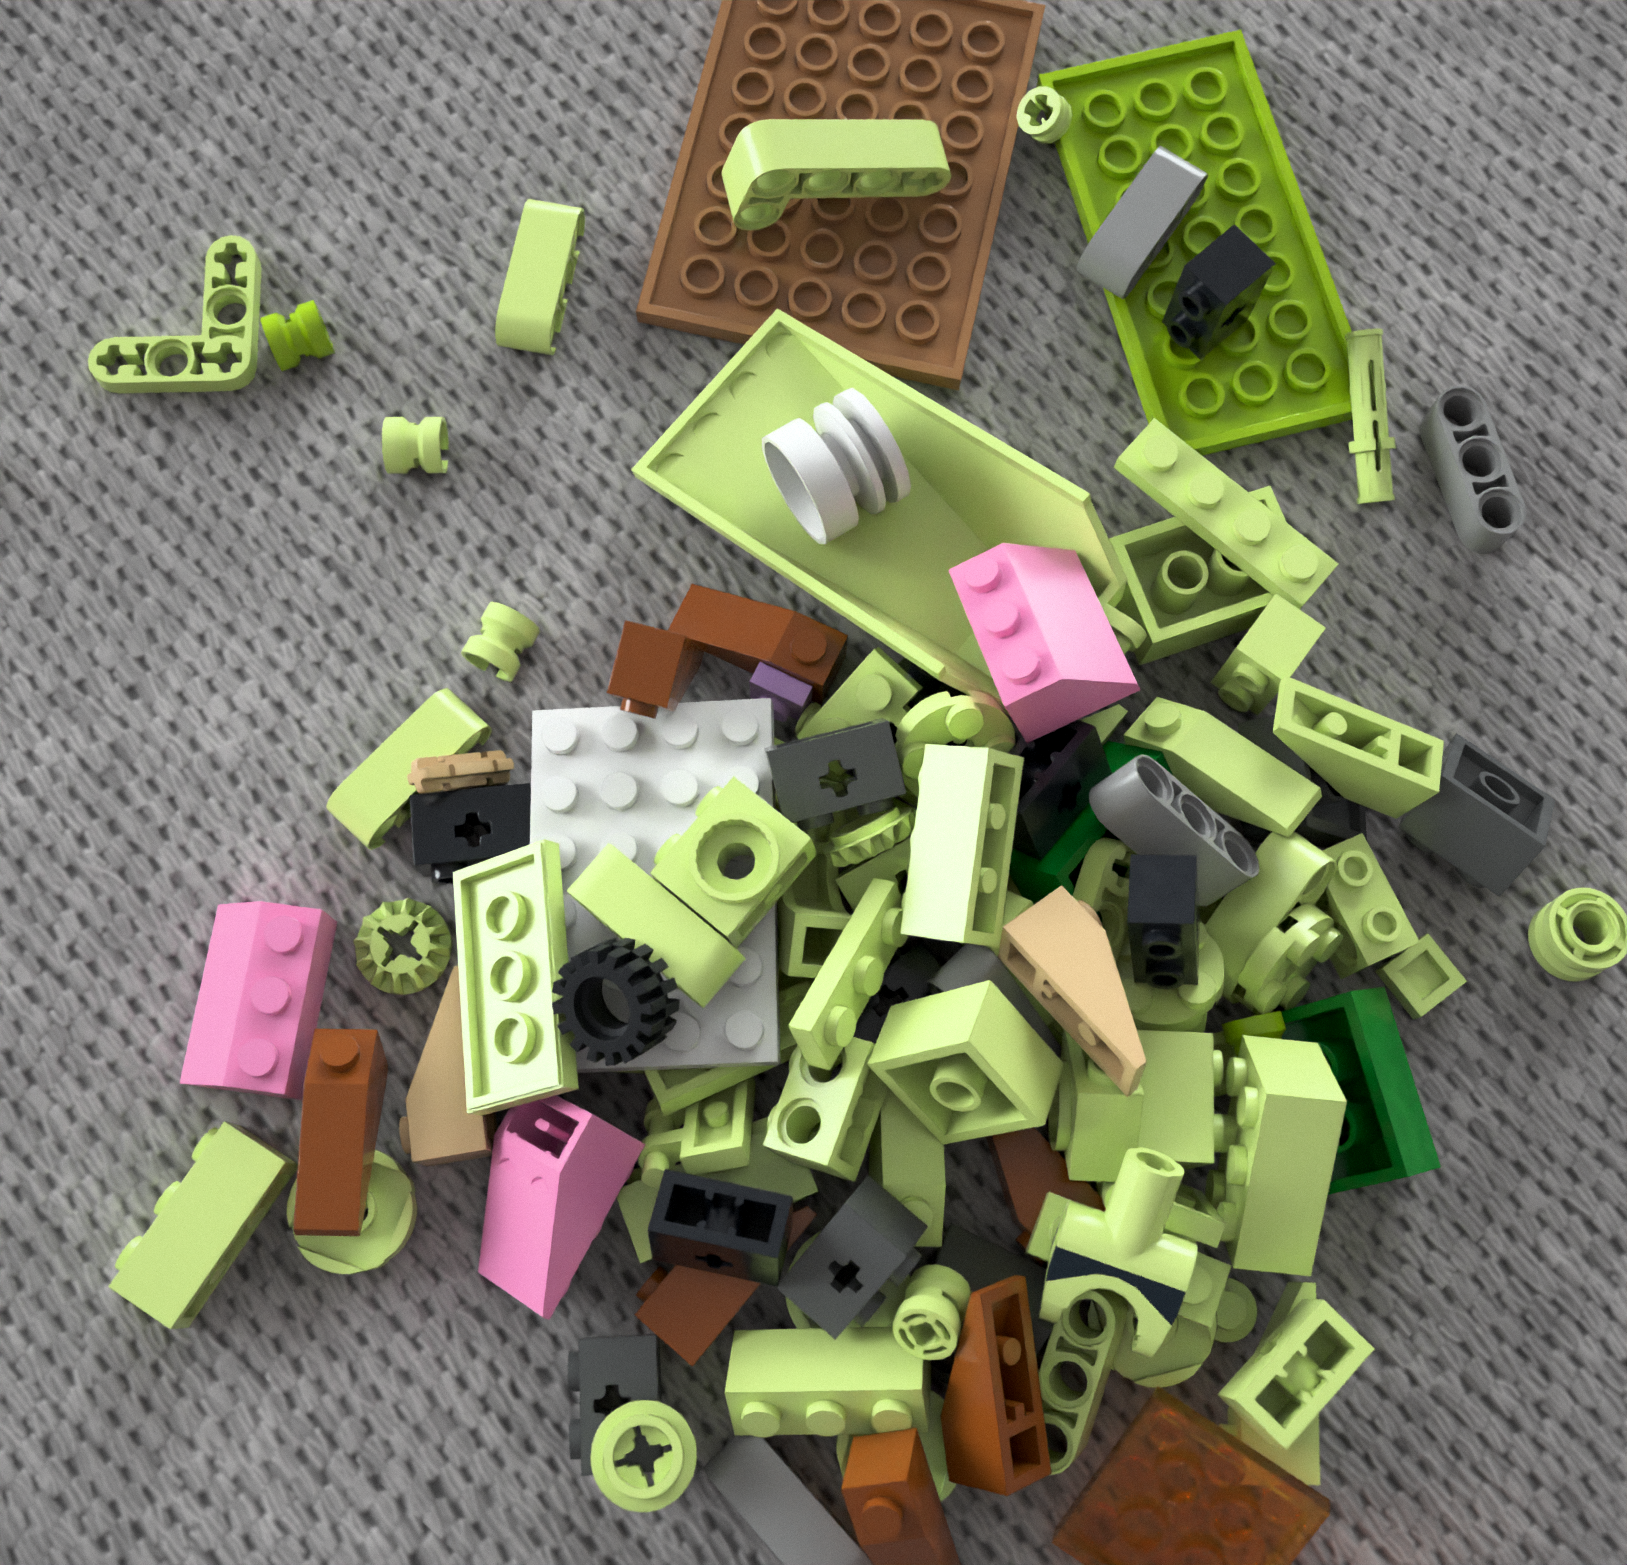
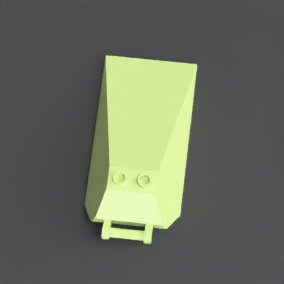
(896, 563)

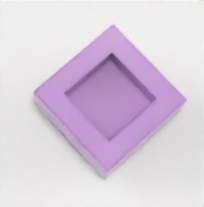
(787, 693)

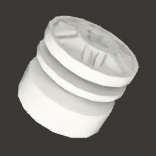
(840, 464)

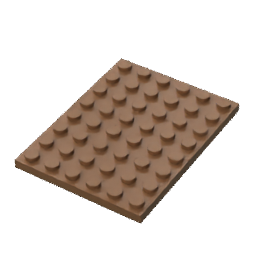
(866, 272)

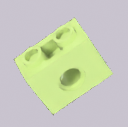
(731, 825)
(1092, 1117)

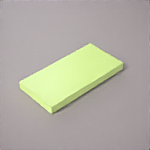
(507, 965)

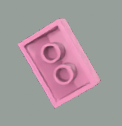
(1042, 635)
(259, 999)

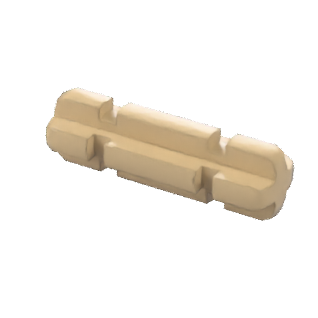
(460, 771)

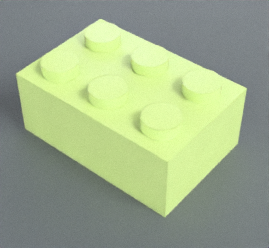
(1185, 587)
(1276, 1154)

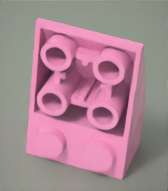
(548, 1197)

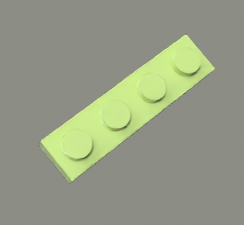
(1225, 514)

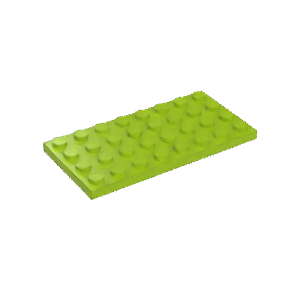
(1207, 106)

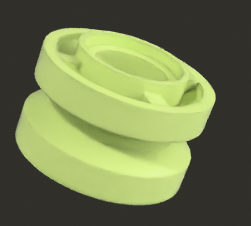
(1558, 947)

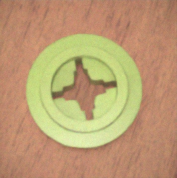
(869, 835)
(403, 974)
(628, 1484)

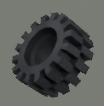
(589, 1015)

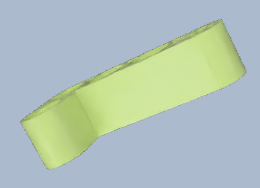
(829, 160)

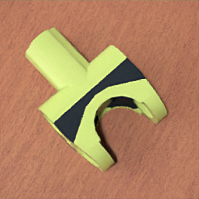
(1125, 1249)

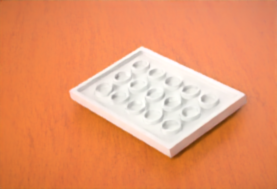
(634, 786)

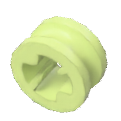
(1038, 100)

